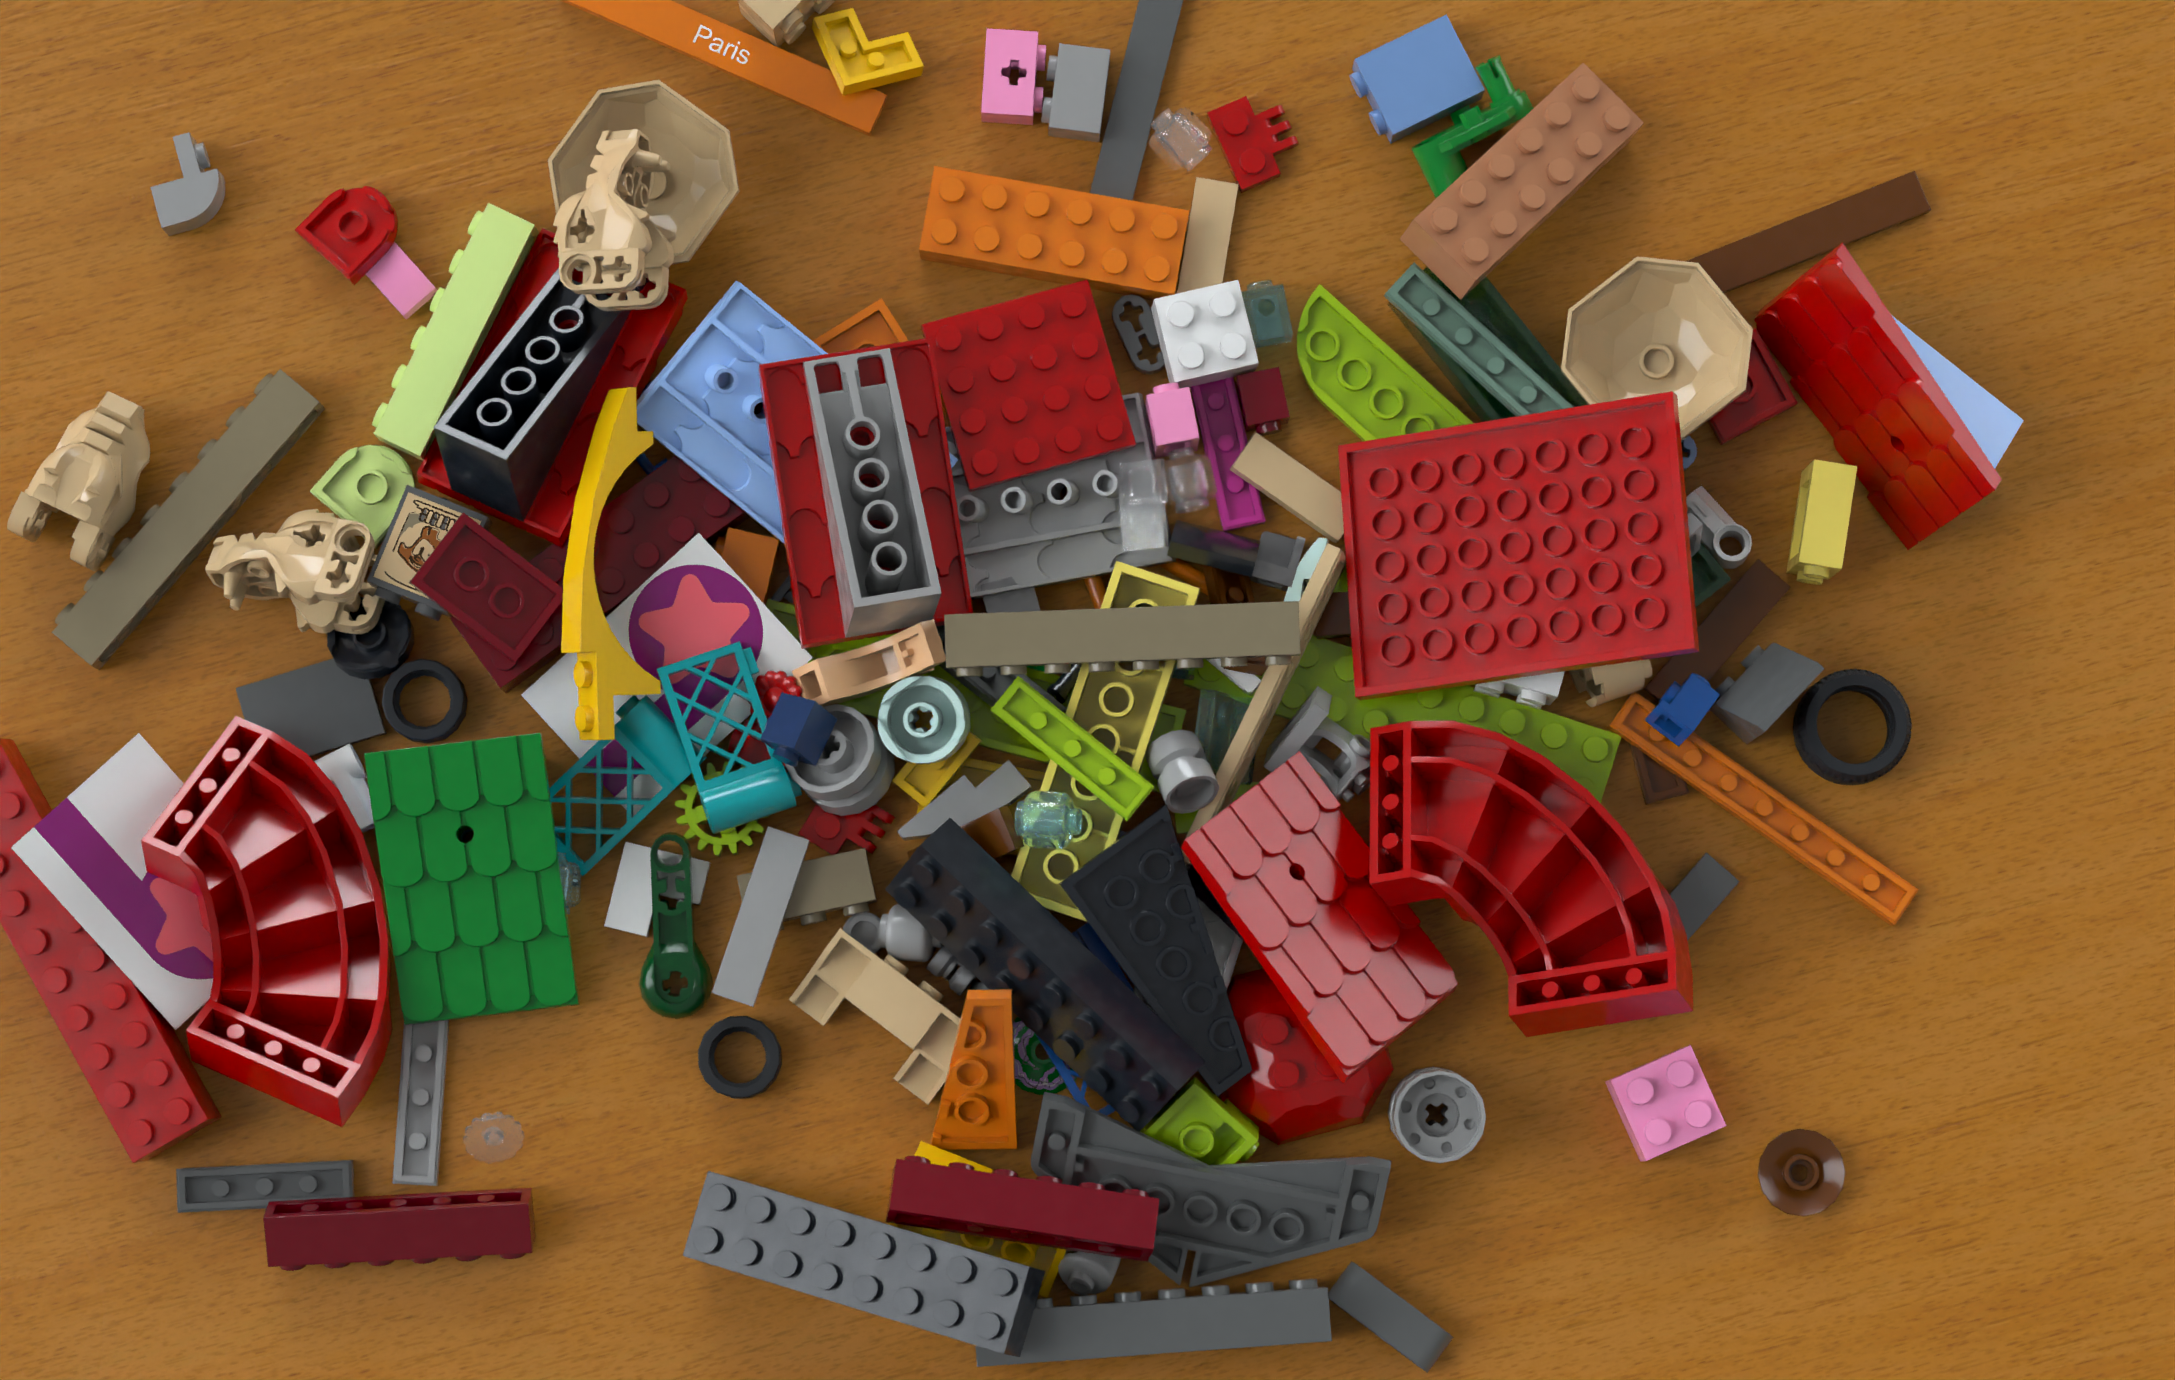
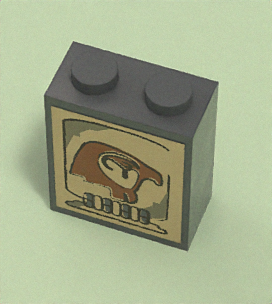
(411, 538)

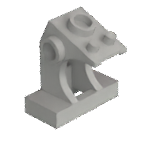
(1343, 775)

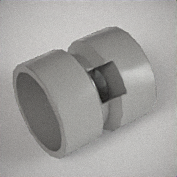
(1182, 771)

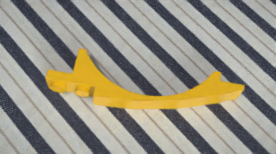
(602, 663)

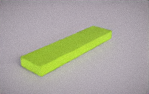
(1072, 748)

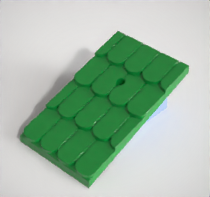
(481, 919)

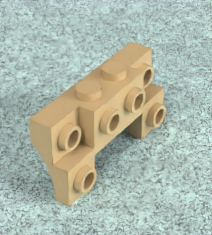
(890, 999)

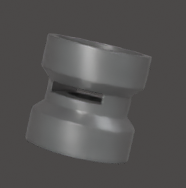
(945, 965)

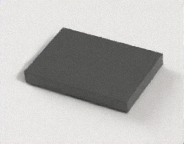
(314, 707)

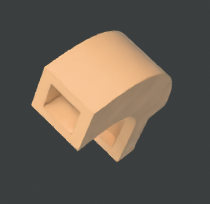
(872, 667)

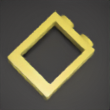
(1821, 521)

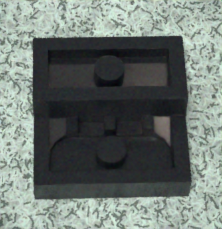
(1213, 548)

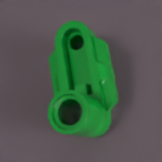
(1441, 155)

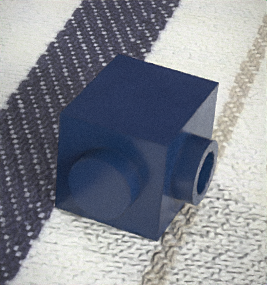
(798, 730)

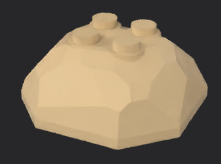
(699, 151)
(1659, 332)

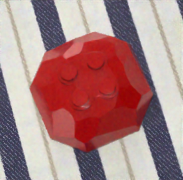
(1291, 1084)

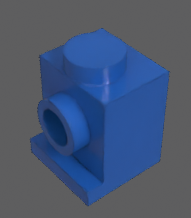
(1682, 708)

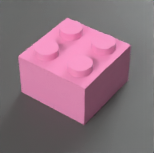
(1665, 1103)

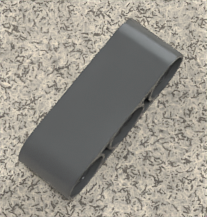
(1389, 1316)

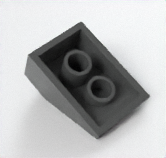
(1763, 690)

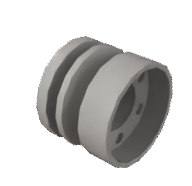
(1462, 1114)

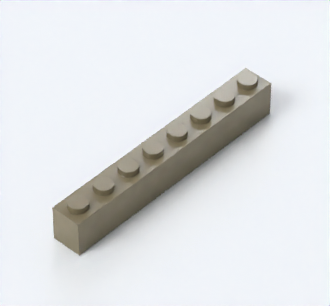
(187, 519)
(1121, 636)

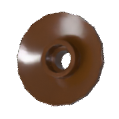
(1823, 1169)

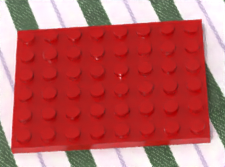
(1518, 547)

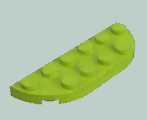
(1363, 377)

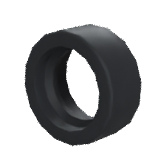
(404, 675)
(707, 1061)

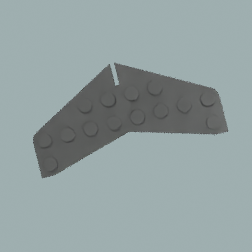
(1226, 1212)

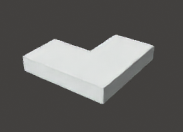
(632, 893)

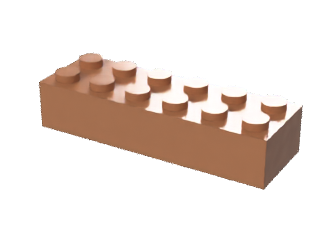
(1521, 181)

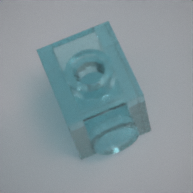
(1267, 313)

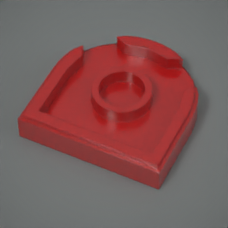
(351, 230)

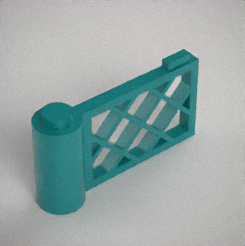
(650, 741)
(739, 794)

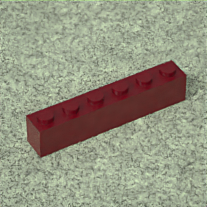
(1022, 1208)
(399, 1228)

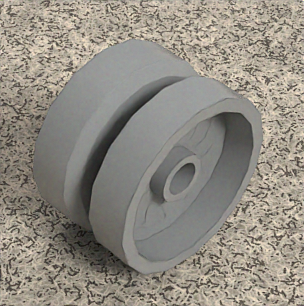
(852, 768)

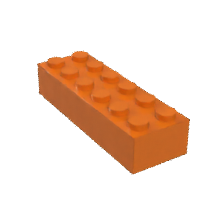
(1053, 234)

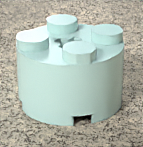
(899, 714)

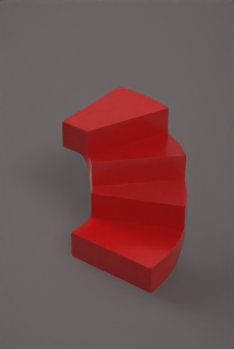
(1531, 865)
(289, 922)

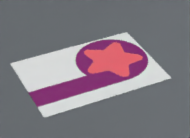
(674, 615)
(96, 868)

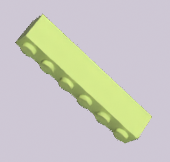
(456, 329)

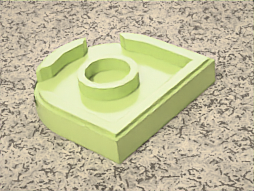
(366, 487)

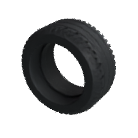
(1884, 695)

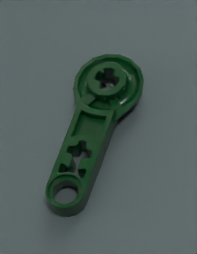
(674, 942)

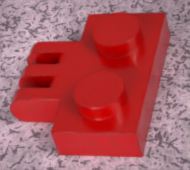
(1250, 141)
(832, 830)

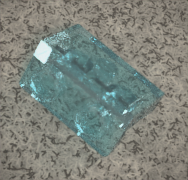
(1217, 724)

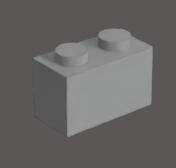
(1078, 92)

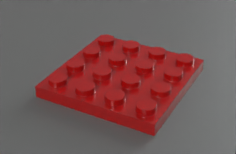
(1029, 385)

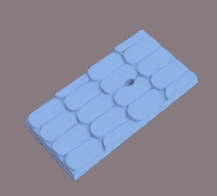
(708, 397)

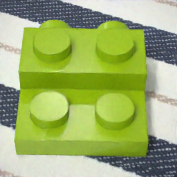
(1205, 1127)

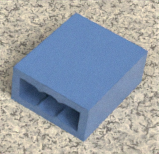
(1416, 79)

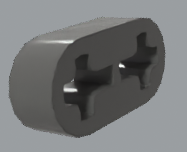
(1130, 338)

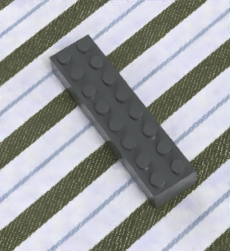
(1172, 1323)

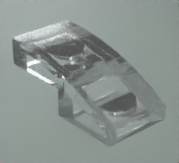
(1142, 505)

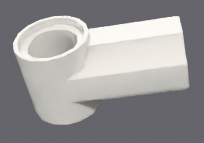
(1716, 526)
(349, 776)

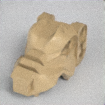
(609, 230)
(89, 477)
(310, 562)

